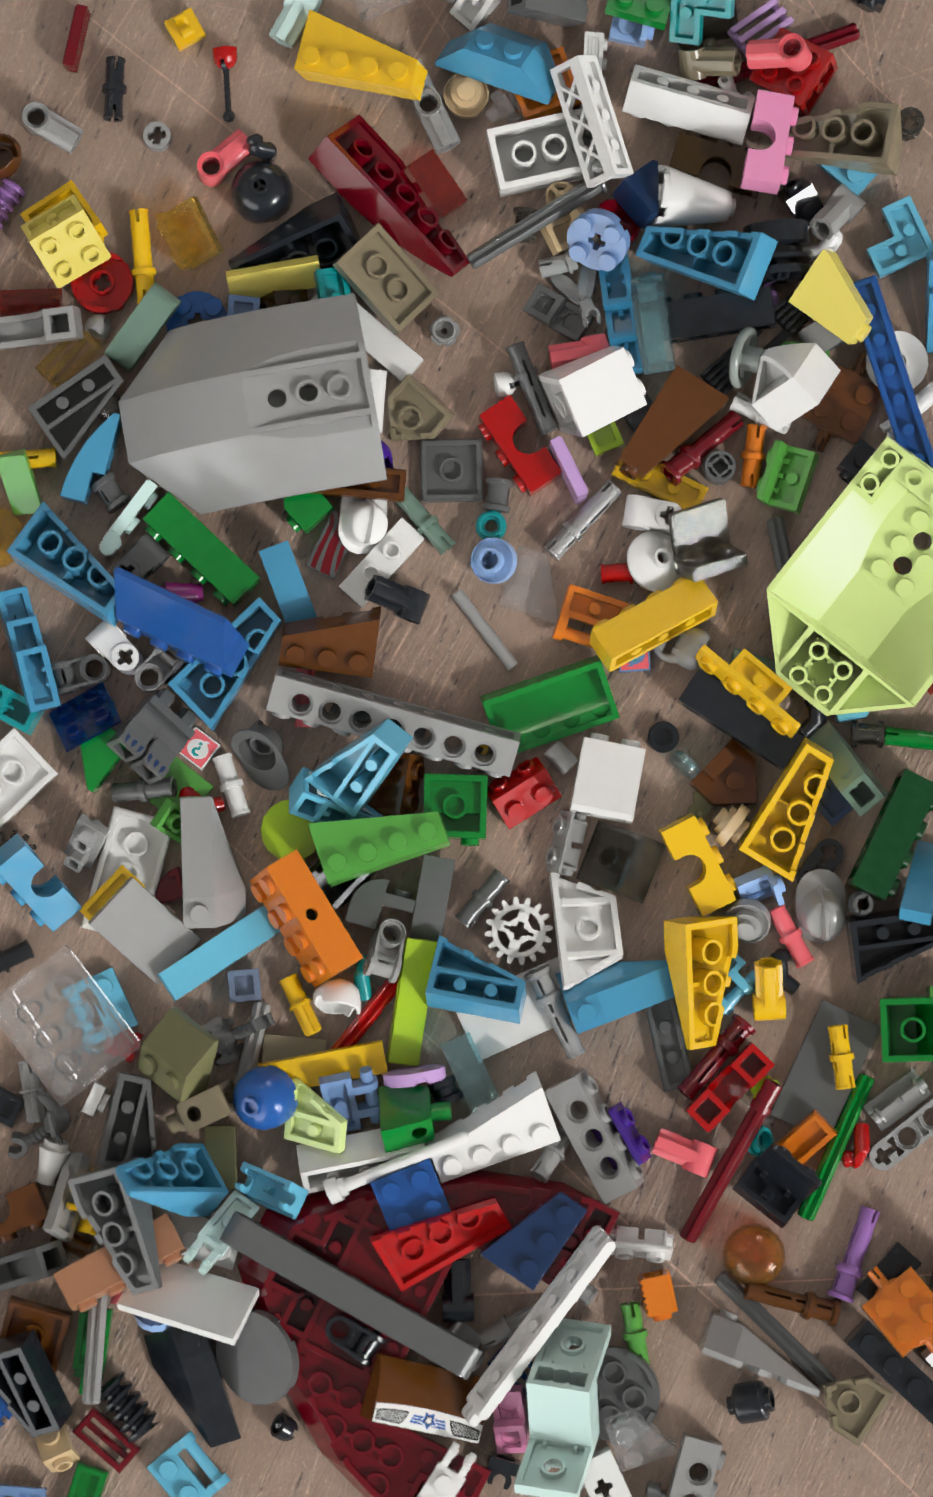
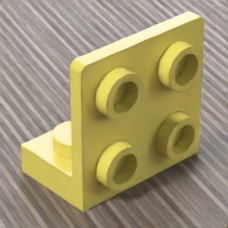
(65, 241)

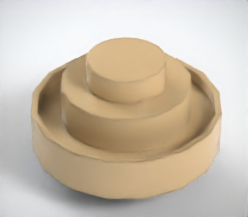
(465, 96)
(731, 824)

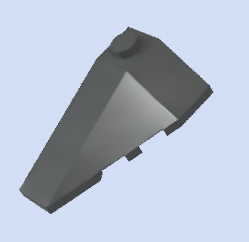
(121, 1225)

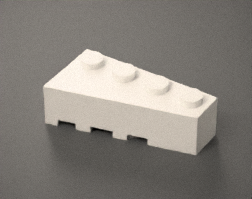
(499, 1131)

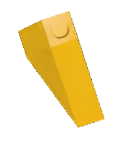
(699, 966)

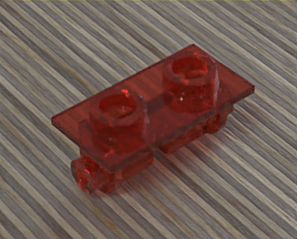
(29, 300)

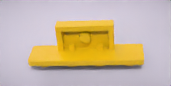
(754, 683)

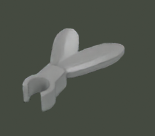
(579, 294)

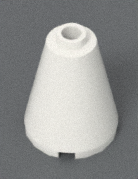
(690, 200)

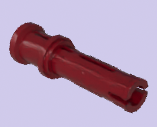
(691, 455)
(726, 1046)

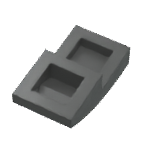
(556, 313)

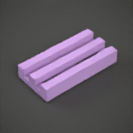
(778, 13)

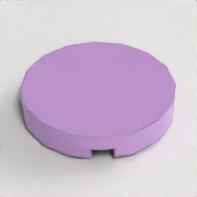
(414, 1075)

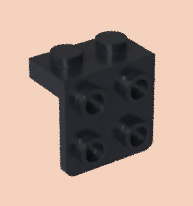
(777, 1184)

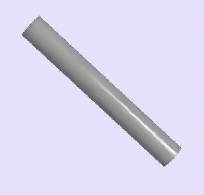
(485, 629)

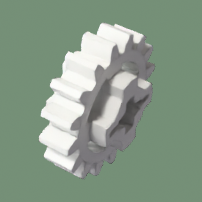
(514, 945)

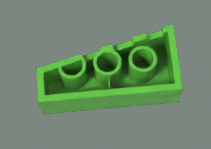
(371, 844)

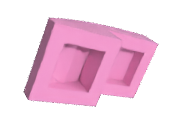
(511, 1423)

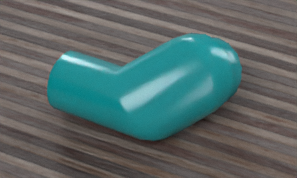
(362, 981)

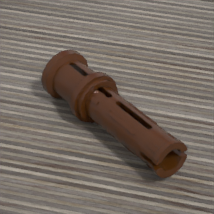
(806, 1305)

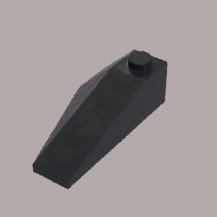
(318, 229)
(194, 1378)

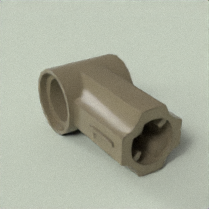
(704, 61)

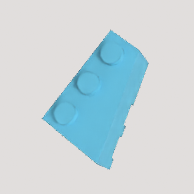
(361, 767)

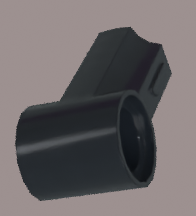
(404, 600)
(457, 1296)

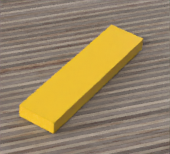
(323, 1063)

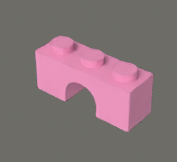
(773, 116)

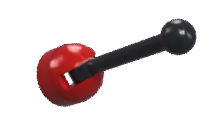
(225, 58)

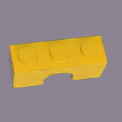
(712, 887)

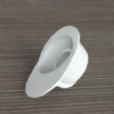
(362, 523)

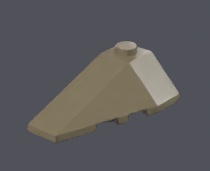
(852, 138)

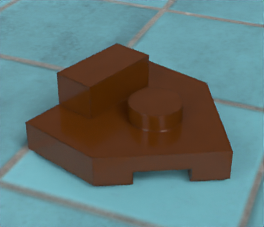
(728, 778)

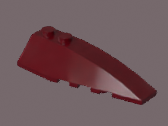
(376, 186)

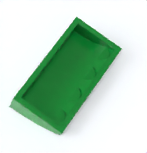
(553, 703)

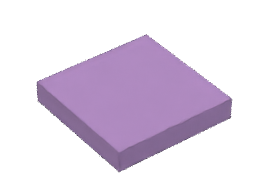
(569, 470)

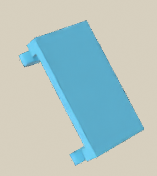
(272, 1191)

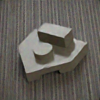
(416, 411)
(854, 1405)

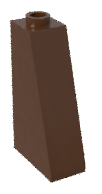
(674, 416)

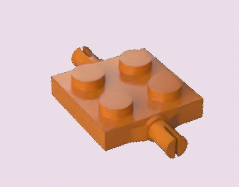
(902, 1310)

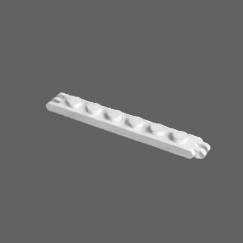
(538, 1326)

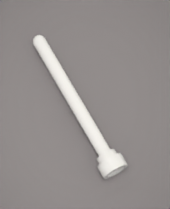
(339, 1188)

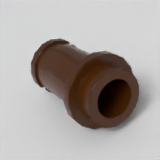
(77, 1246)

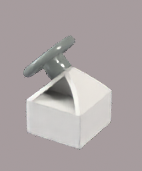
(788, 377)

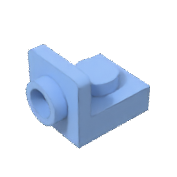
(630, 33)

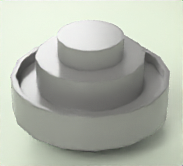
(752, 919)

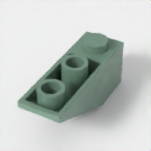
(849, 771)

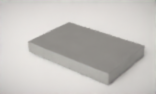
(143, 929)

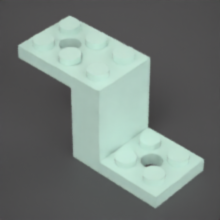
(563, 1410)

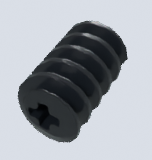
(127, 1408)

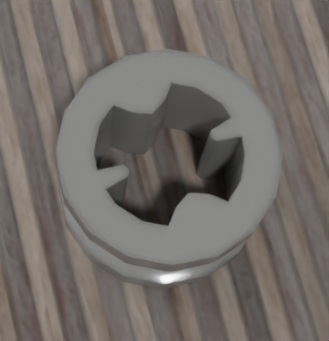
(150, 131)

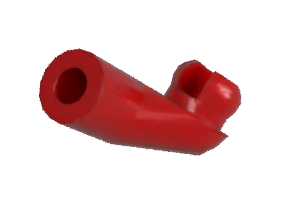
(861, 1147)

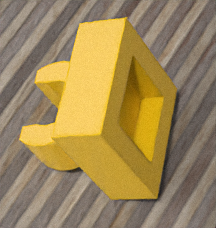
(185, 29)

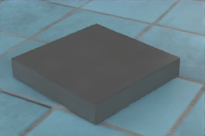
(451, 470)

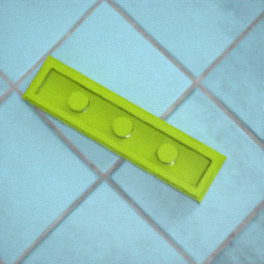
(411, 1002)

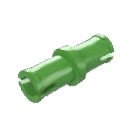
(634, 1329)

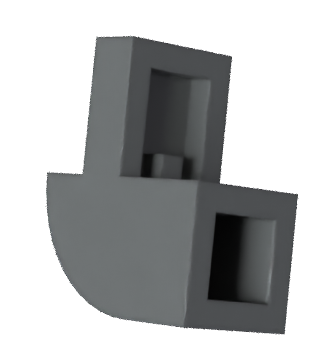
(369, 899)

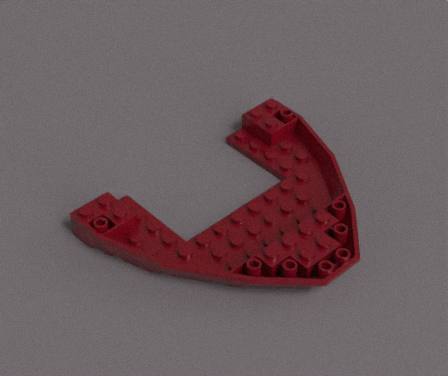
(333, 1384)

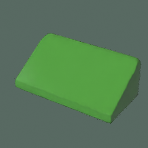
(19, 482)

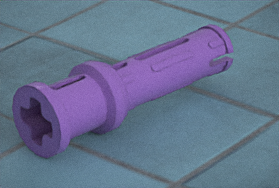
(850, 1268)

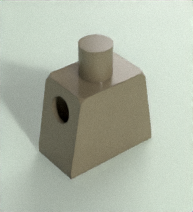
(212, 1103)

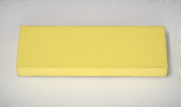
(275, 276)

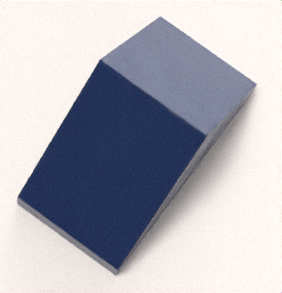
(639, 194)

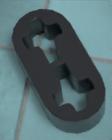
(816, 855)

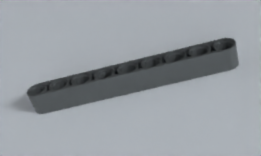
(351, 1295)

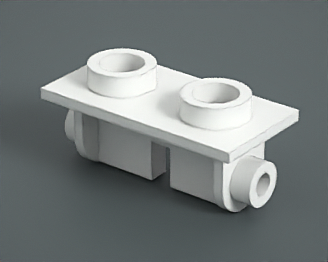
(652, 1248)

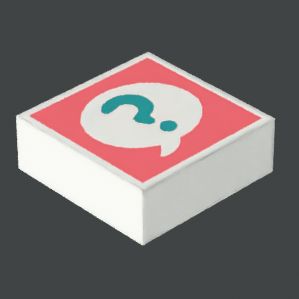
(200, 749)

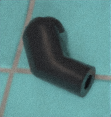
(790, 984)

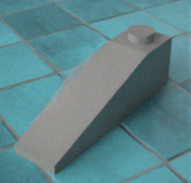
(210, 876)
(737, 1345)

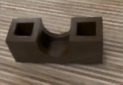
(694, 153)

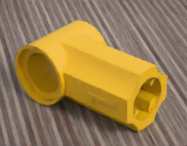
(769, 997)

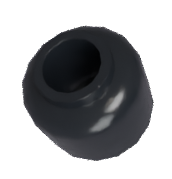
(751, 1402)

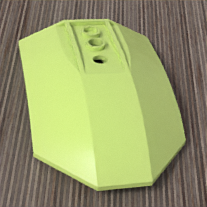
(840, 614)

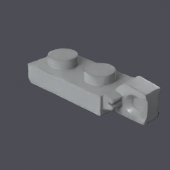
(59, 1220)

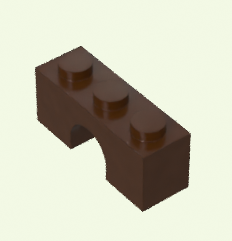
(27, 1208)

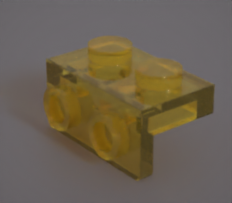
(188, 234)

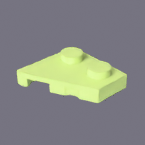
(315, 1121)

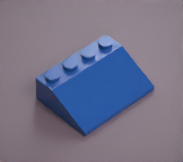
(177, 624)

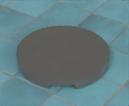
(261, 1362)
(626, 1384)

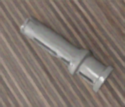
(549, 997)

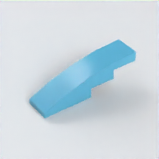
(218, 953)

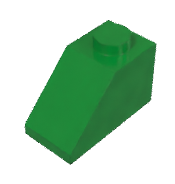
(306, 511)
(98, 760)

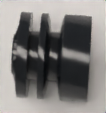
(786, 263)

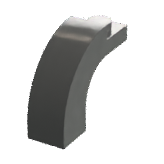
(32, 1264)

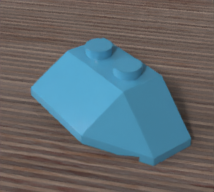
(502, 60)

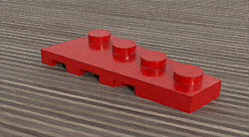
(433, 1243)

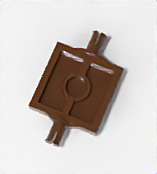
(844, 406)

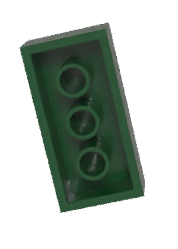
(892, 836)

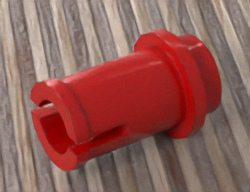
(615, 573)

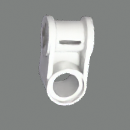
(645, 513)
(113, 645)

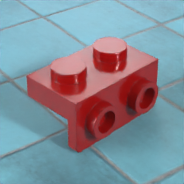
(523, 792)

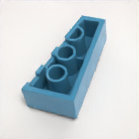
(63, 562)

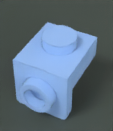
(760, 885)

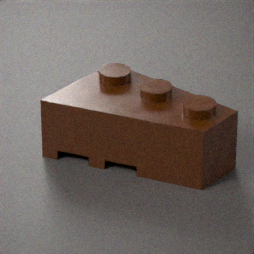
(333, 643)

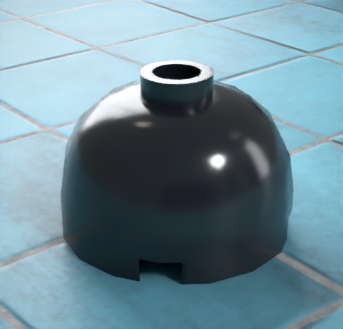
(262, 205)

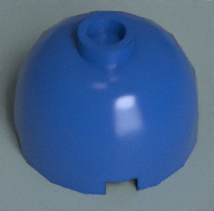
(264, 1097)

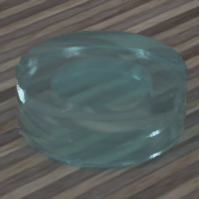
(685, 765)

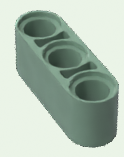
(142, 327)

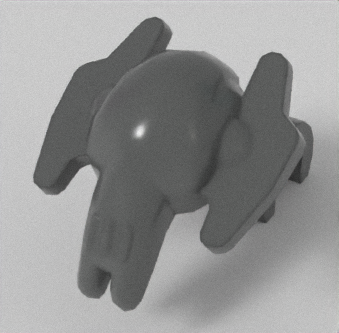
(227, 1048)
(55, 1123)

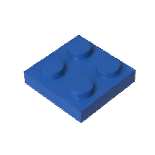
(410, 1195)

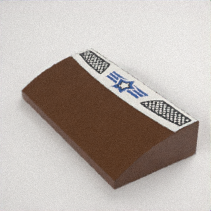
(419, 1398)

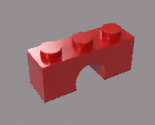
(531, 470)
(715, 1099)

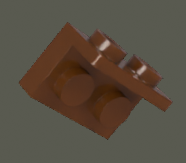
(400, 788)

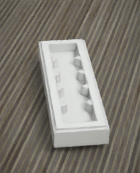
(382, 560)

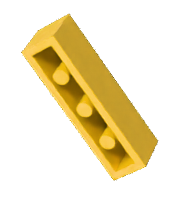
(652, 622)

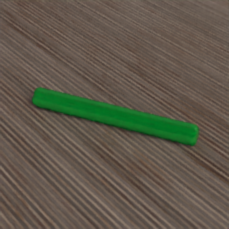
(837, 1145)

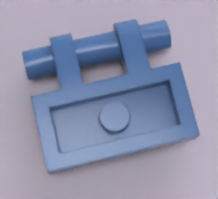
(340, 1094)

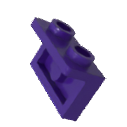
(636, 1143)

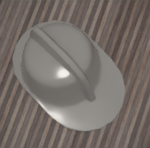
(820, 905)

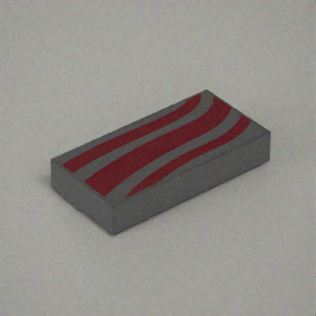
(328, 551)

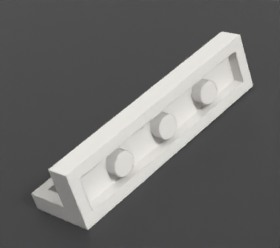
(596, 116)

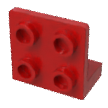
(805, 84)

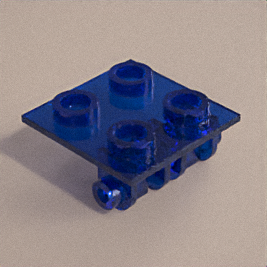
(85, 717)

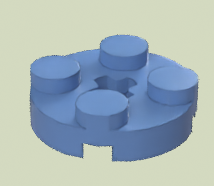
(589, 253)

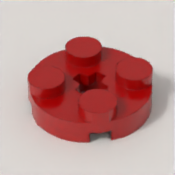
(113, 297)

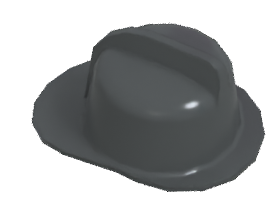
(261, 755)

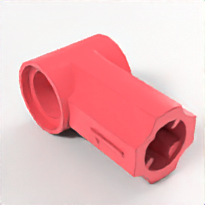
(776, 52)
(226, 155)
(567, 352)
(691, 1154)

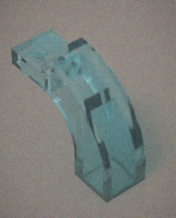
(652, 323)

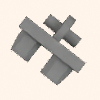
(85, 843)

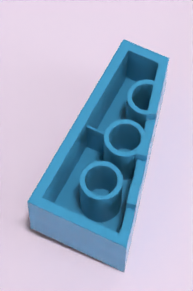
(717, 258)
(213, 695)

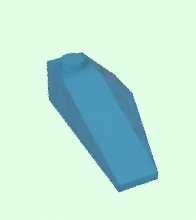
(617, 992)
(176, 1180)

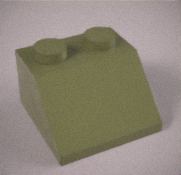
(178, 1055)

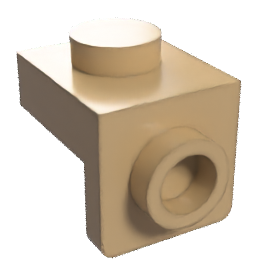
(556, 232)
(57, 1450)

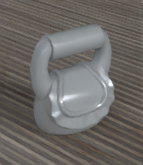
(685, 648)

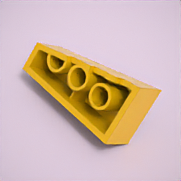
(355, 61)
(787, 814)

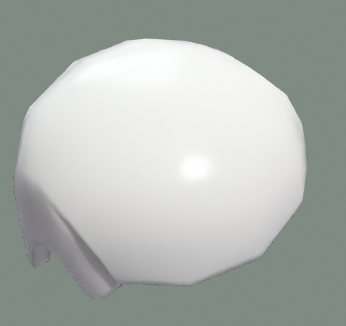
(337, 997)

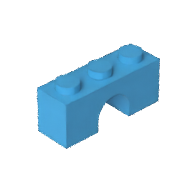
(50, 902)

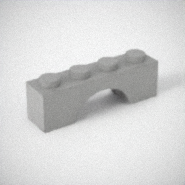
(41, 327)

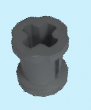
(111, 493)
(498, 494)

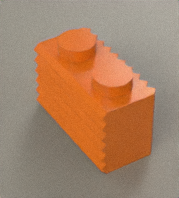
(657, 1294)

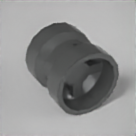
(719, 467)

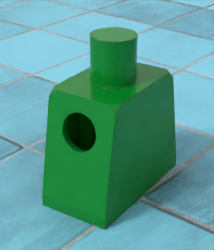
(409, 1116)

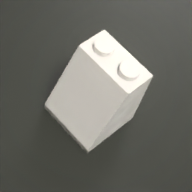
(593, 390)
(607, 778)

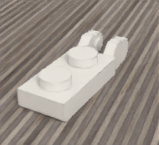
(444, 1480)

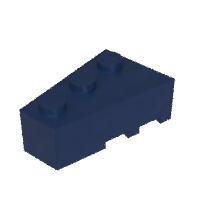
(536, 1240)

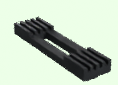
(787, 317)

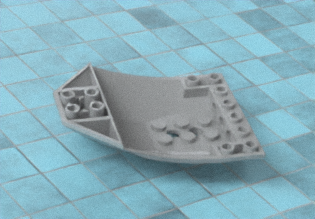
(204, 418)

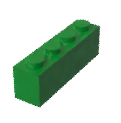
(201, 549)

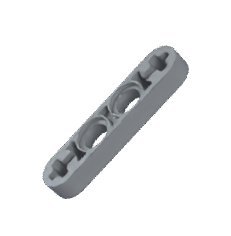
(914, 1121)

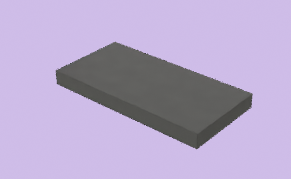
(812, 1076)

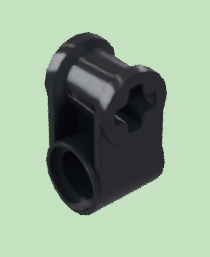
(356, 1338)

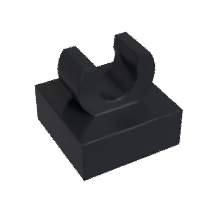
(502, 1465)

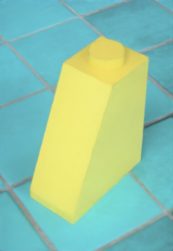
(832, 299)

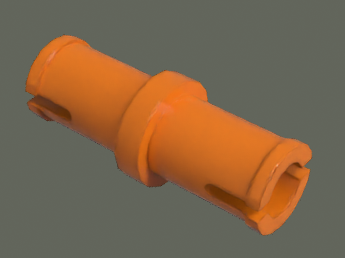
(753, 455)

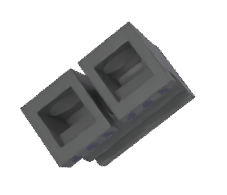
(153, 735)

